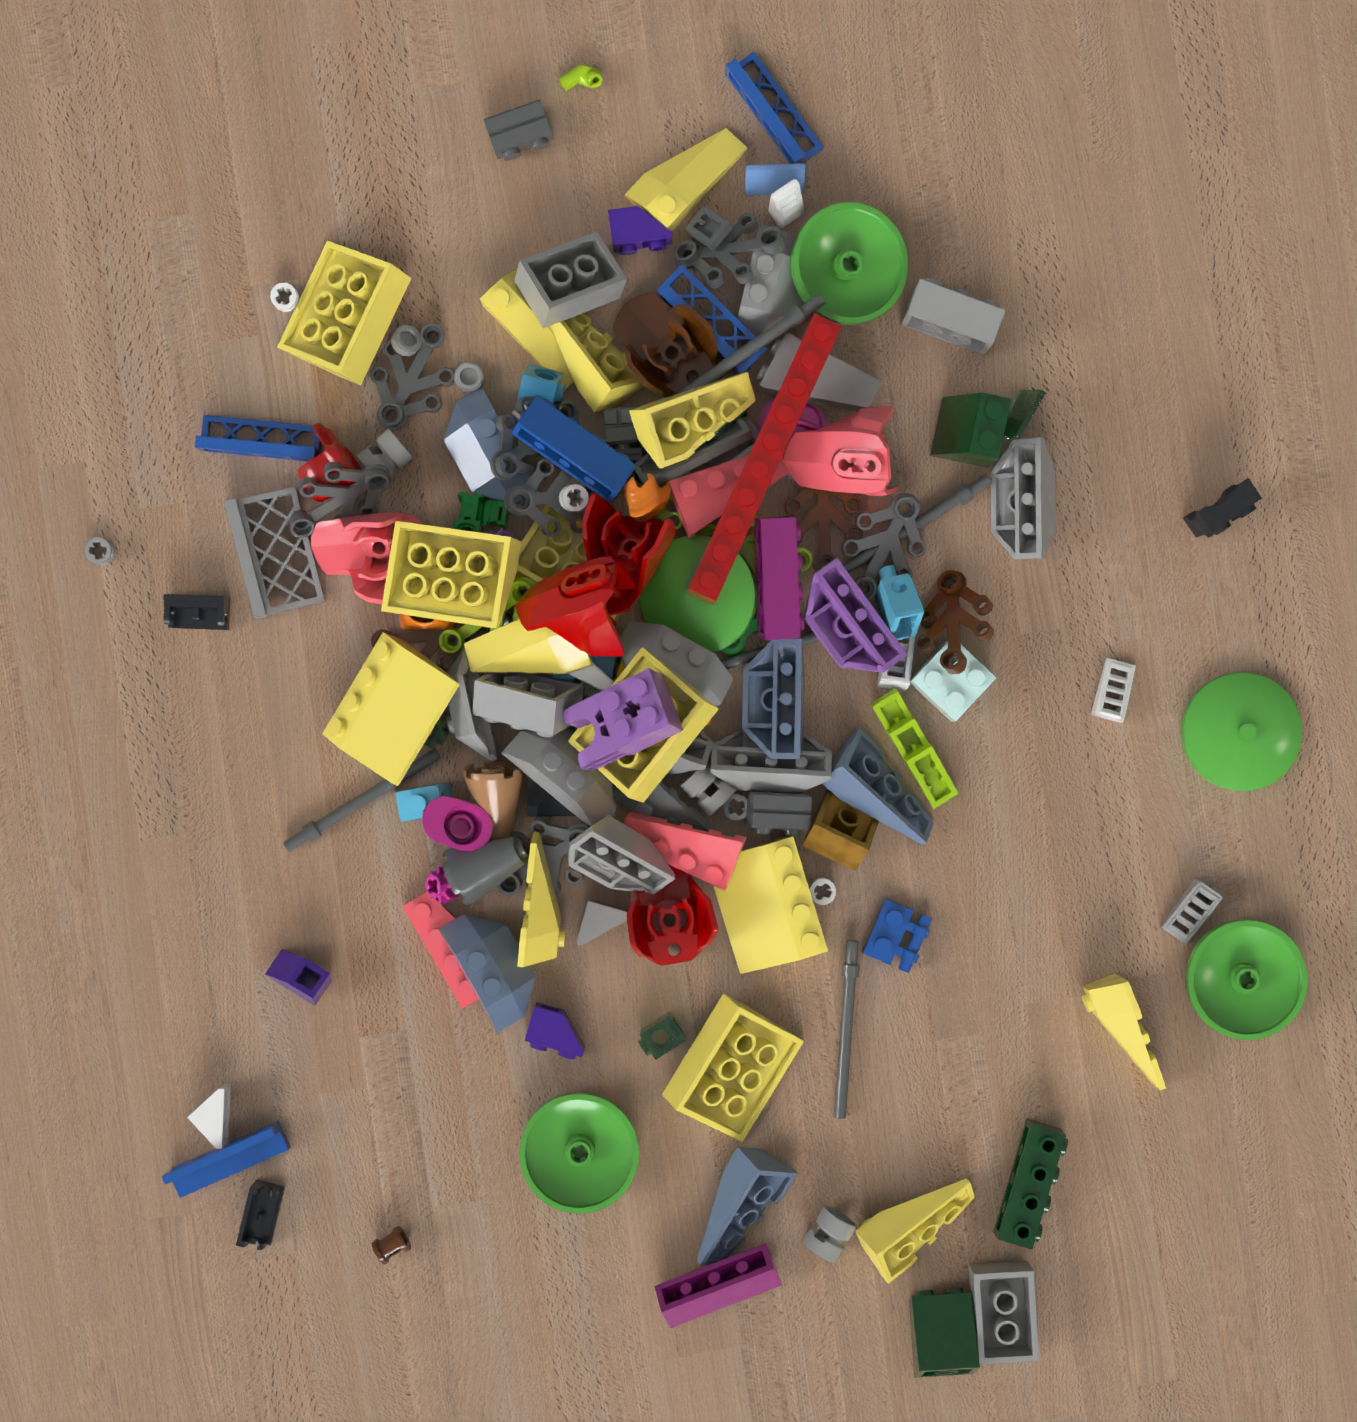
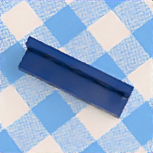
(767, 114)
(725, 350)
(254, 447)
(229, 1160)

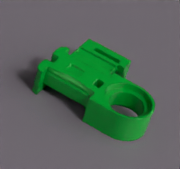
(479, 513)

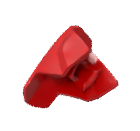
(624, 540)
(575, 605)
(693, 924)

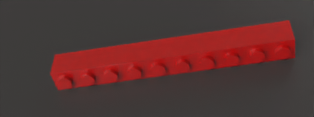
(764, 459)

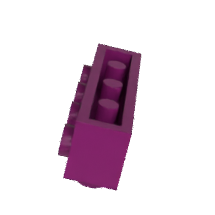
(778, 577)
(717, 1285)

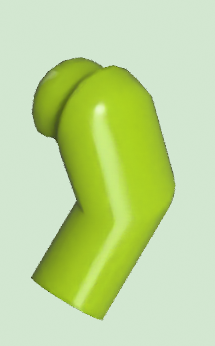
(581, 75)

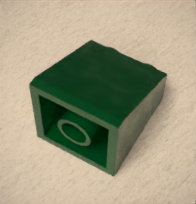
(971, 428)
(943, 1334)

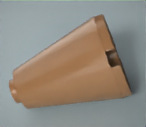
(497, 791)

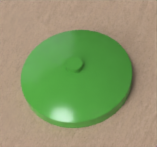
(851, 260)
(708, 625)
(1241, 731)
(1246, 979)
(579, 1152)

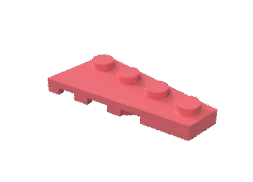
(704, 494)
(694, 851)
(427, 918)

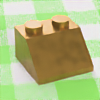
(840, 832)

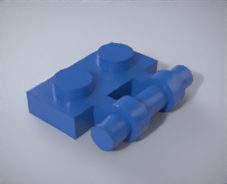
(888, 932)

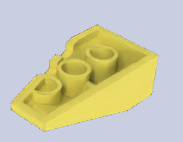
(683, 181)
(513, 312)
(595, 363)
(682, 422)
(524, 651)
(541, 926)
(1118, 1011)
(900, 1231)

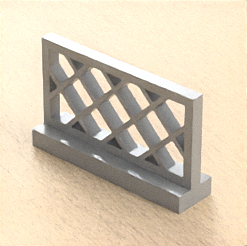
(248, 557)

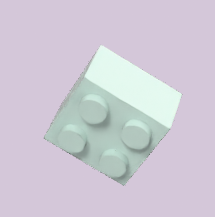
(951, 692)

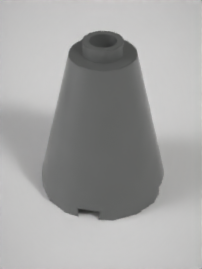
(484, 869)

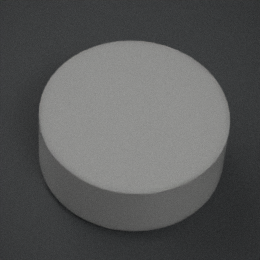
(406, 340)
(469, 377)

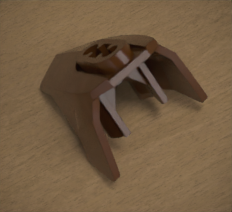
(654, 332)

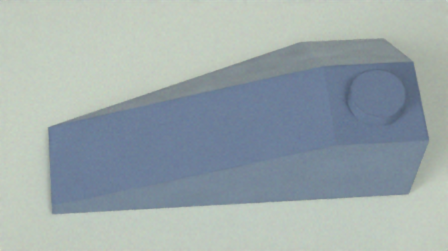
(869, 785)
(744, 1192)

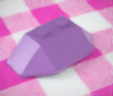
(849, 623)

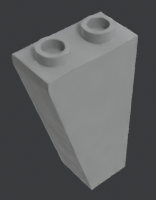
(837, 384)

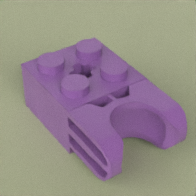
(625, 718)

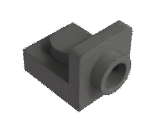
(708, 228)

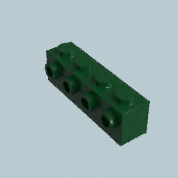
(1030, 1184)

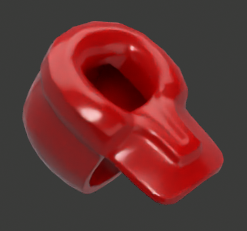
(333, 452)

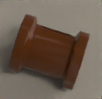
(391, 1245)

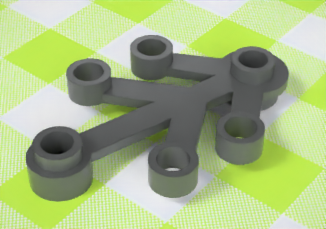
(692, 253)
(410, 382)
(512, 456)
(340, 495)
(549, 497)
(887, 539)
(553, 854)

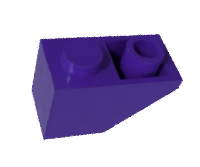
(636, 230)
(299, 976)
(554, 1030)

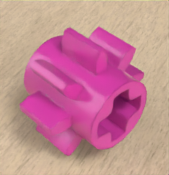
(438, 886)

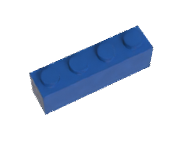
(573, 448)

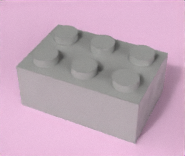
(570, 279)
(953, 316)
(525, 701)
(1004, 1311)

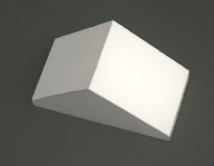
(213, 1117)

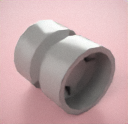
(387, 452)
(699, 781)
(829, 1234)

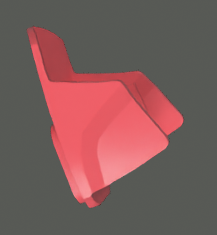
(825, 455)
(359, 549)

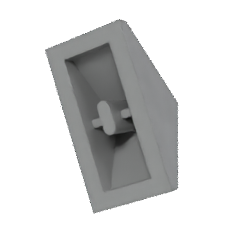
(598, 919)

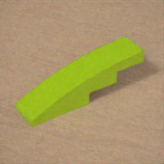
(914, 748)

